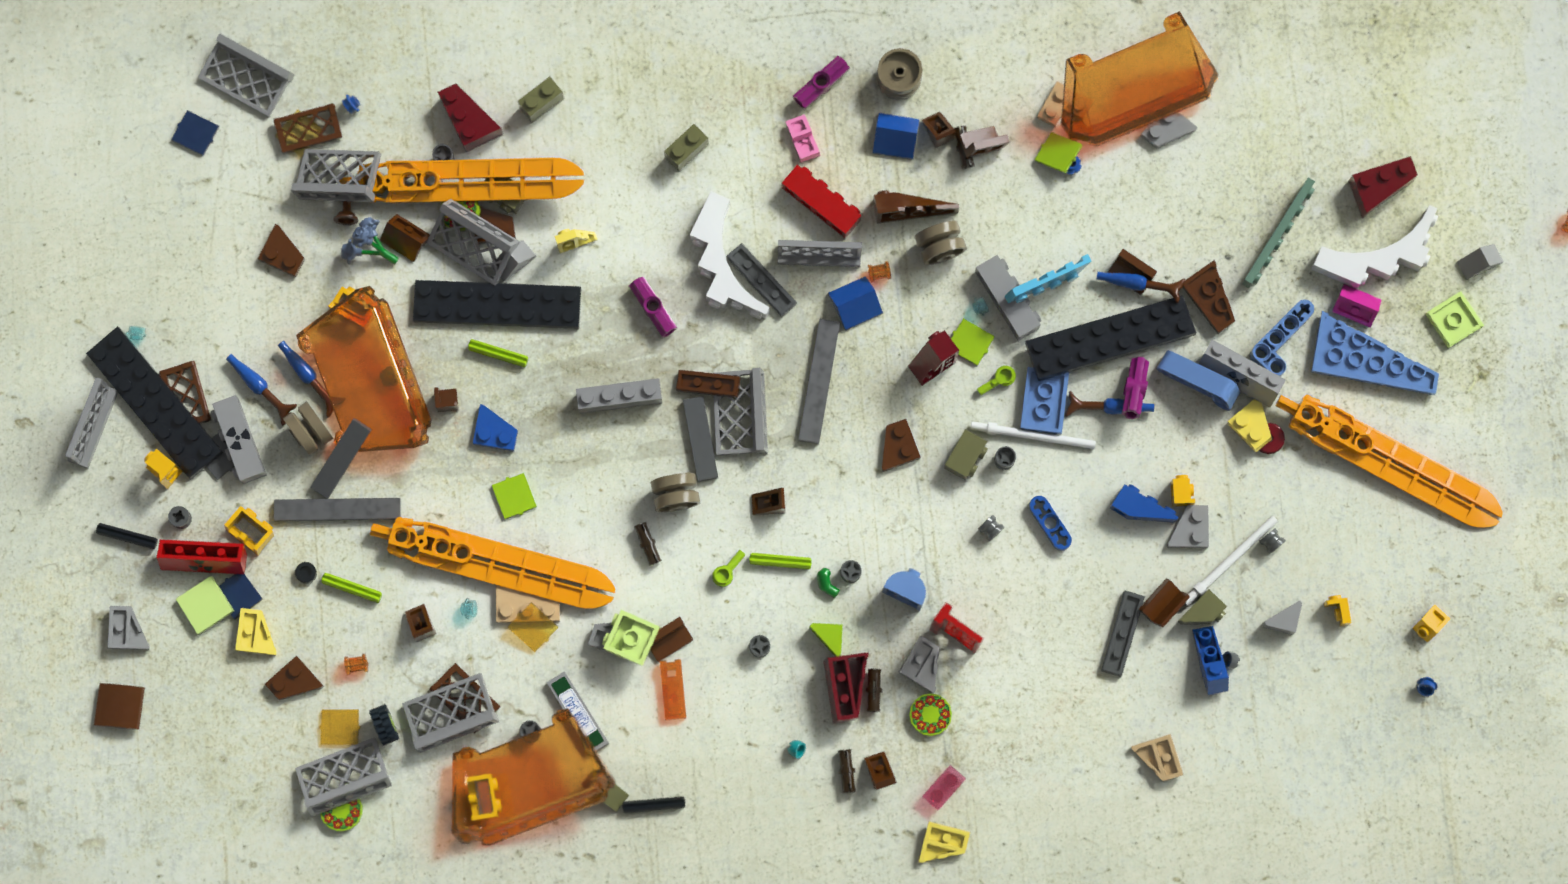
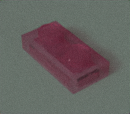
(944, 787)

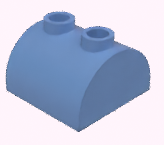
(906, 588)

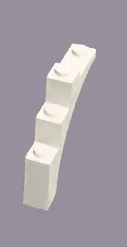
(713, 263)
(1352, 267)

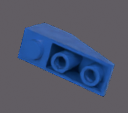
(1136, 506)
(1211, 660)

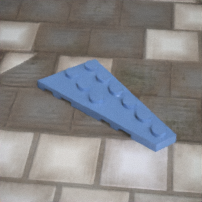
(1358, 357)

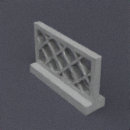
(254, 59)
(332, 191)
(482, 229)
(819, 253)
(758, 416)
(91, 424)
(455, 730)
(352, 790)

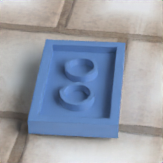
(1044, 403)

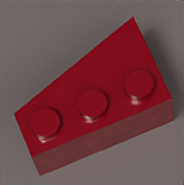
(468, 118)
(1380, 183)
(934, 357)
(845, 685)

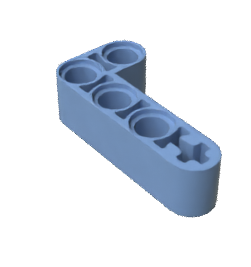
(1283, 334)
(1218, 387)

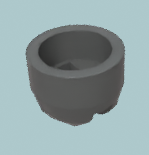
(1233, 663)

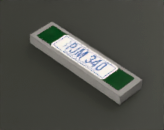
(569, 698)

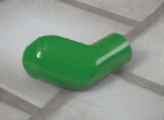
(824, 584)

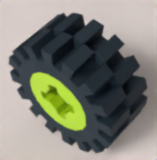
(384, 724)

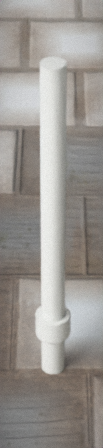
(992, 429)
(1201, 587)

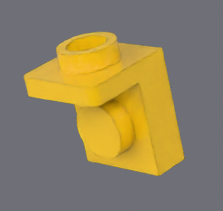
(1342, 612)
(1431, 623)

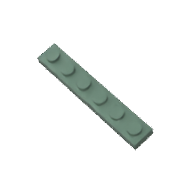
(1275, 240)

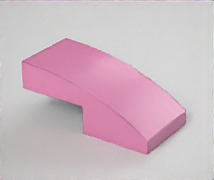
(802, 138)

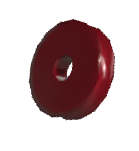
(1277, 442)

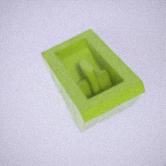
(829, 635)

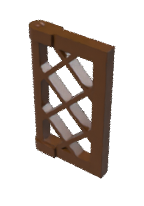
(303, 144)
(196, 381)
(442, 681)

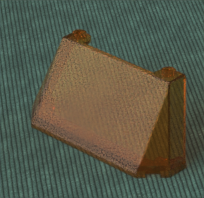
(1135, 84)
(368, 372)
(537, 780)

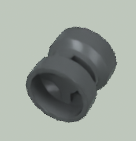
(442, 152)
(1005, 458)

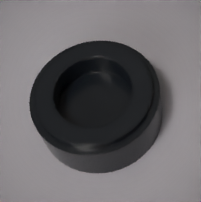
(306, 572)

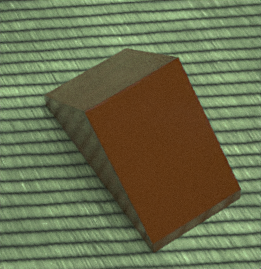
(939, 129)
(768, 502)
(420, 623)

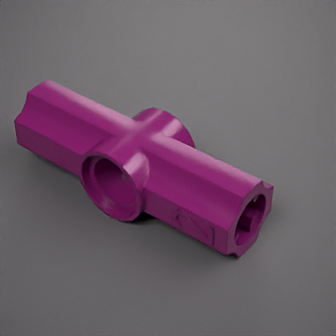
(812, 91)
(659, 317)
(1135, 388)

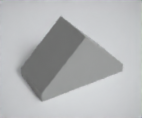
(519, 258)
(1479, 261)
(1286, 620)

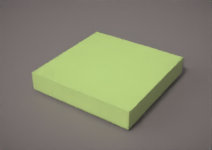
(1454, 319)
(205, 605)

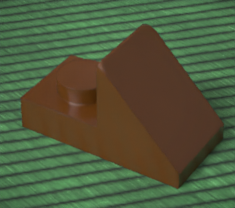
(880, 770)

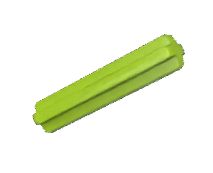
(497, 353)
(780, 561)
(351, 587)

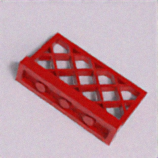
(955, 629)

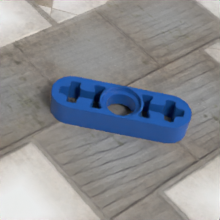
(1036, 513)

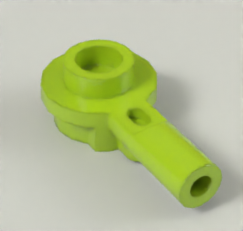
(1004, 376)
(723, 575)

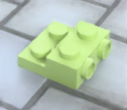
(630, 637)

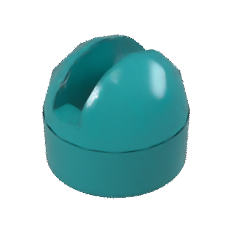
(797, 749)

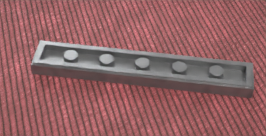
(819, 381)
(337, 509)

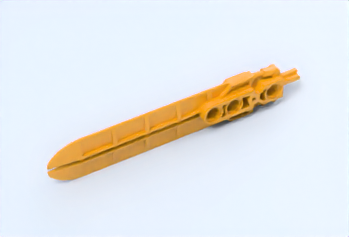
(474, 169)
(1386, 470)
(497, 552)

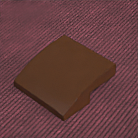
(119, 706)

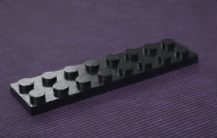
(497, 305)
(1110, 338)
(154, 402)

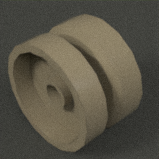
(896, 62)
(940, 242)
(307, 428)
(675, 492)

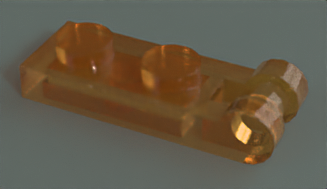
(673, 690)

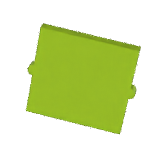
(1058, 152)
(971, 341)
(514, 496)

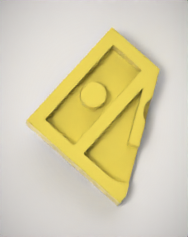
(572, 239)
(1252, 425)
(253, 633)
(942, 842)

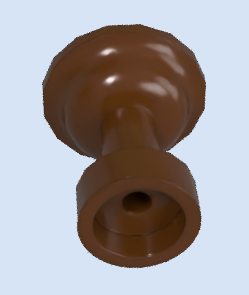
(345, 216)

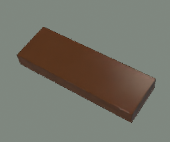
(708, 383)

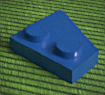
(494, 431)

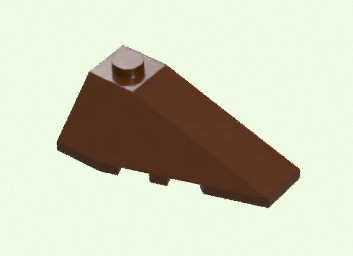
(899, 207)

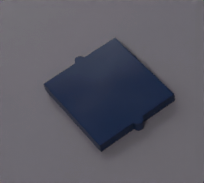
(195, 133)
(240, 593)

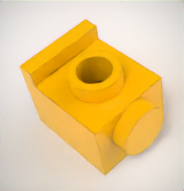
(1181, 491)

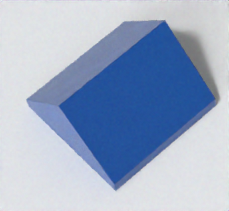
(895, 136)
(856, 302)

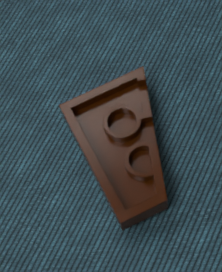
(1208, 295)

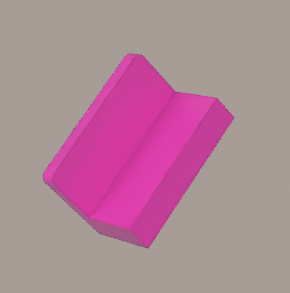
(1357, 305)

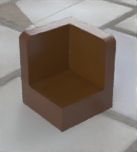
(446, 400)

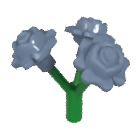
(362, 236)

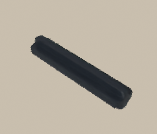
(126, 536)
(653, 804)

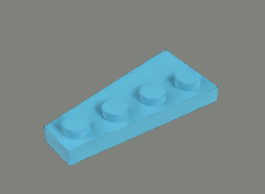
(1050, 279)

